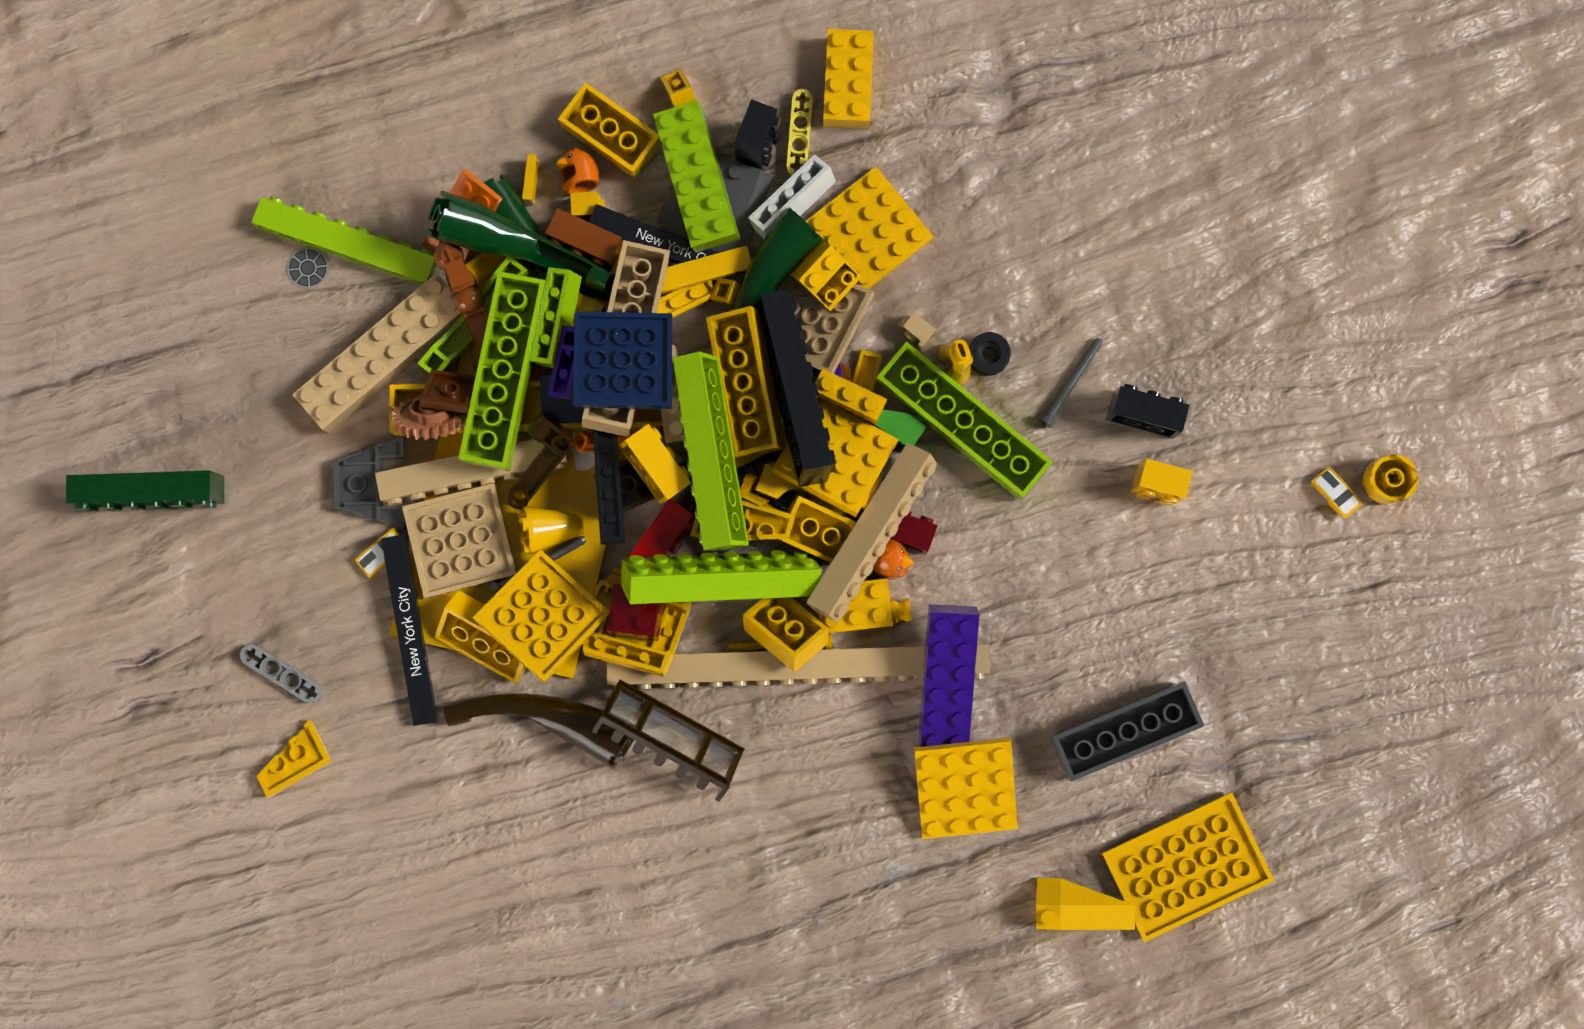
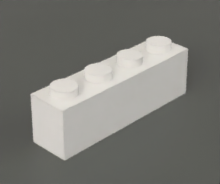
(797, 193)

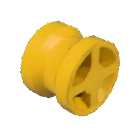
(901, 611)

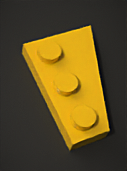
(296, 761)

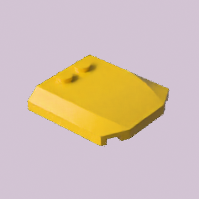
(635, 653)

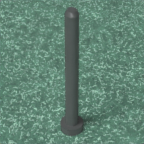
(1047, 419)

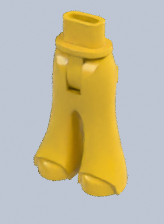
(958, 355)

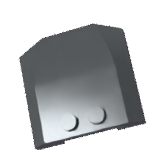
(746, 192)

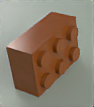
(584, 239)

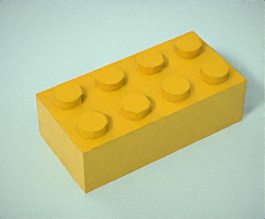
(848, 79)
(610, 130)

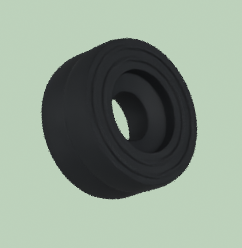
(998, 344)

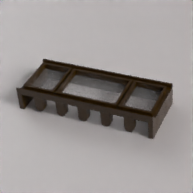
(671, 736)

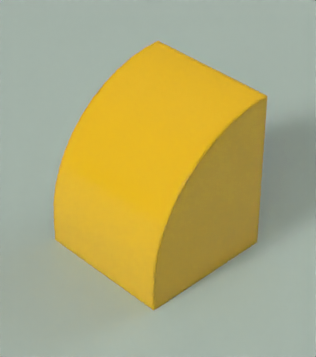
(725, 292)

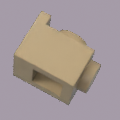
(916, 330)

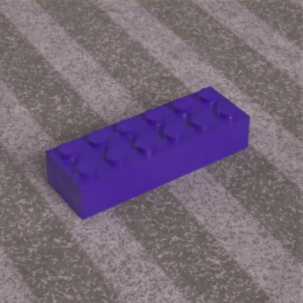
(948, 674)

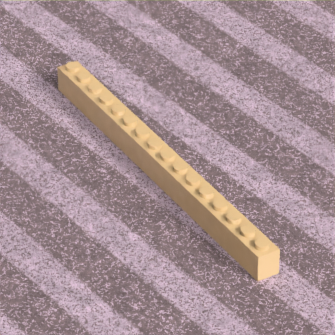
(764, 666)

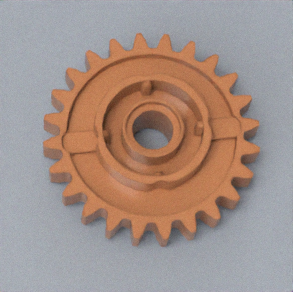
(425, 422)

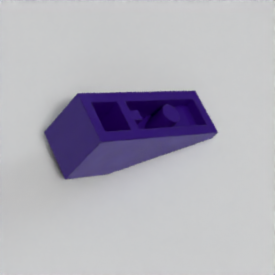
(562, 375)

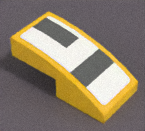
(1337, 492)
(372, 559)

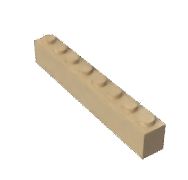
(451, 473)
(872, 533)

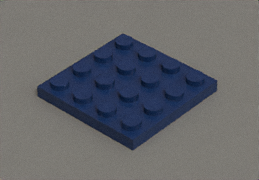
(622, 360)

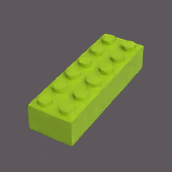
(696, 176)

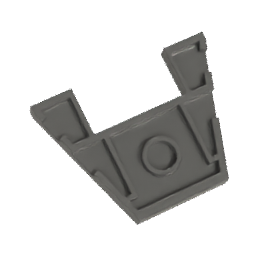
(356, 484)

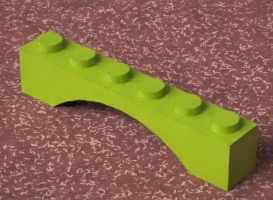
(458, 338)

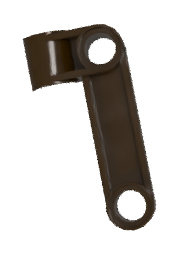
(545, 431)

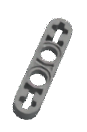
(283, 671)

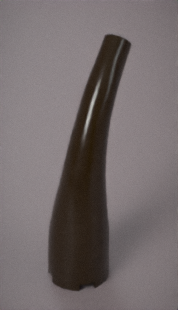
(559, 715)

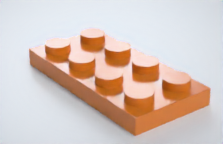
(473, 189)

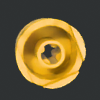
(1402, 474)

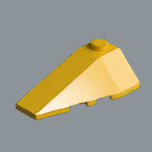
(761, 523)
(1076, 907)

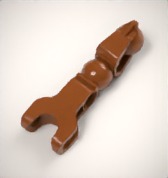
(467, 297)

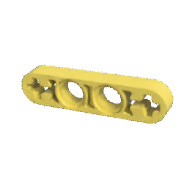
(799, 134)

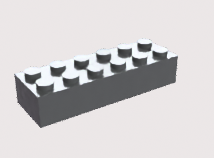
(1126, 731)

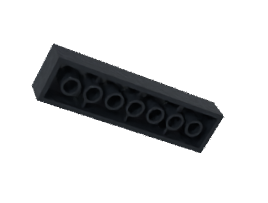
(795, 389)

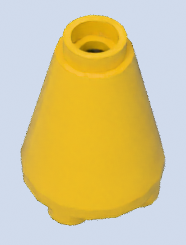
(547, 528)

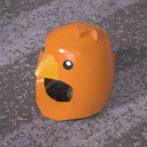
(578, 171)
(893, 562)

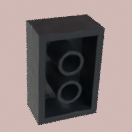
(757, 135)
(1147, 411)

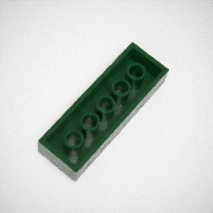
(145, 490)

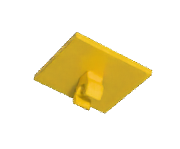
(747, 493)

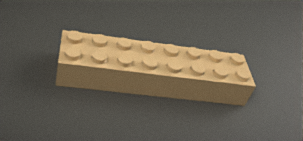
(634, 290)
(379, 355)

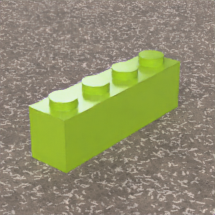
(556, 310)

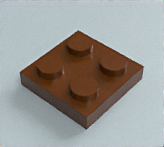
(448, 391)

